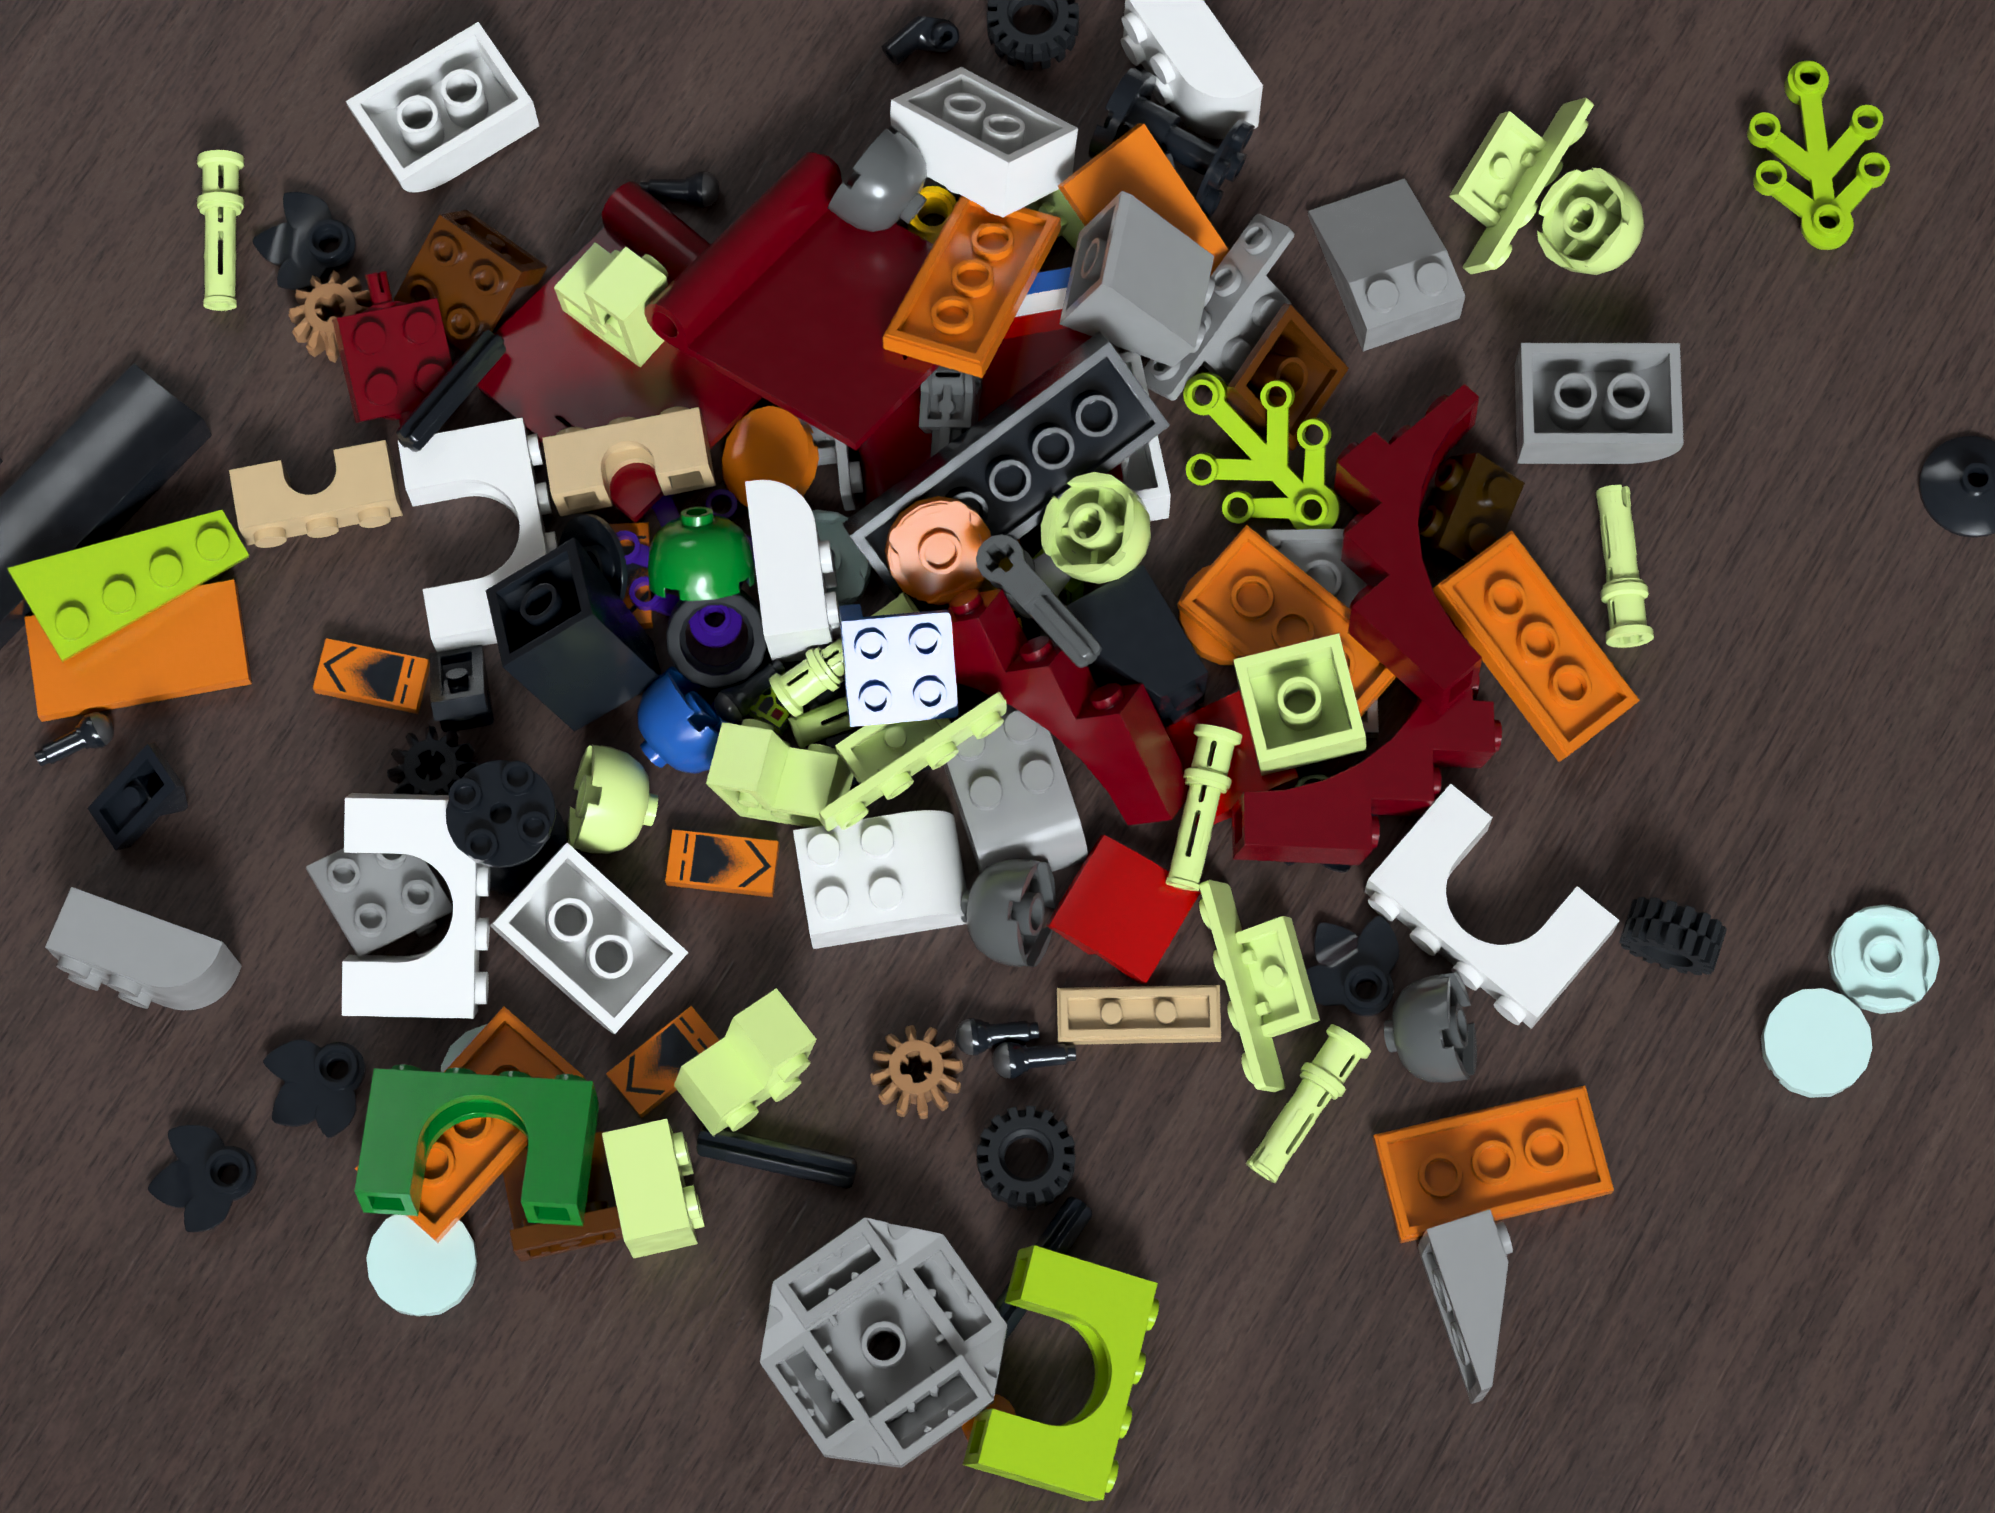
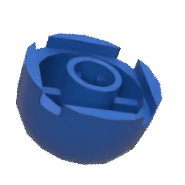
(678, 724)

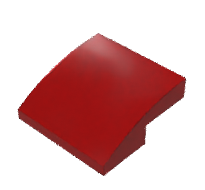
(1244, 767)
(1122, 909)

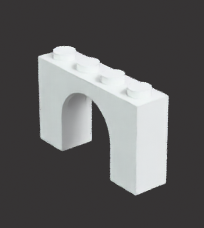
(489, 463)
(1518, 975)
(447, 977)

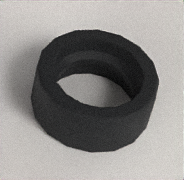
(710, 675)

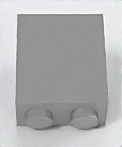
(1139, 283)

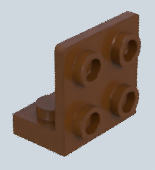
(469, 273)
(542, 1240)

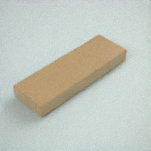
(1139, 1014)

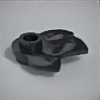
(300, 241)
(1349, 961)
(310, 1090)
(196, 1179)

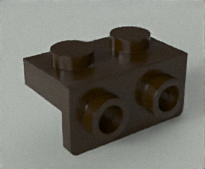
(1468, 508)

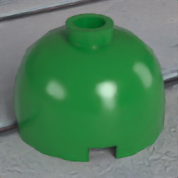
(700, 557)

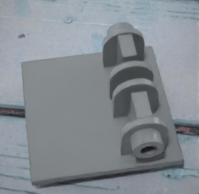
(379, 896)

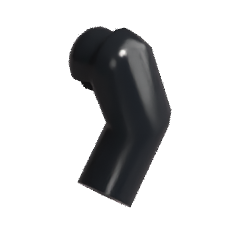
(921, 34)

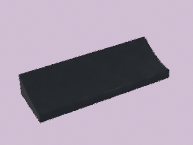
(1012, 462)
(93, 479)

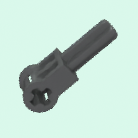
(949, 405)
(1036, 597)

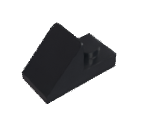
(460, 689)
(138, 798)

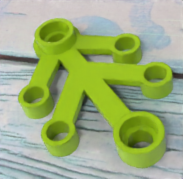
(1817, 162)
(1267, 459)

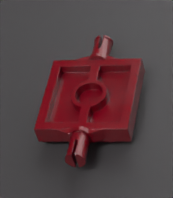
(391, 353)

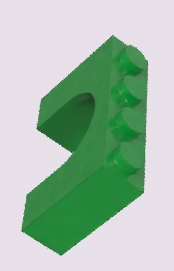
(416, 1107)

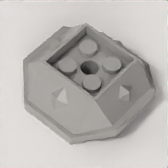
(872, 1284)

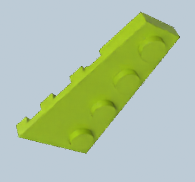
(113, 583)

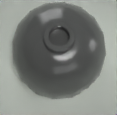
(883, 184)
(1008, 911)
(1432, 1030)

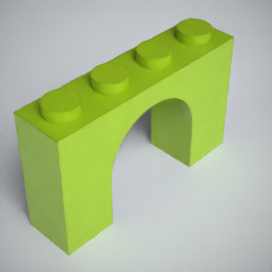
(1112, 1317)

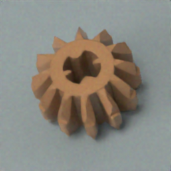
(324, 301)
(902, 1085)

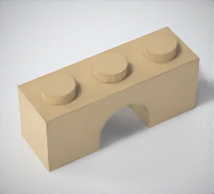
(585, 460)
(360, 494)

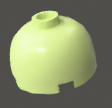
(1590, 222)
(1101, 524)
(610, 801)

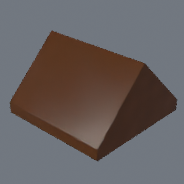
(1290, 353)

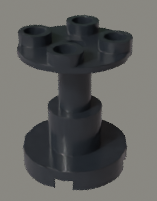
(1132, 106)
(505, 820)

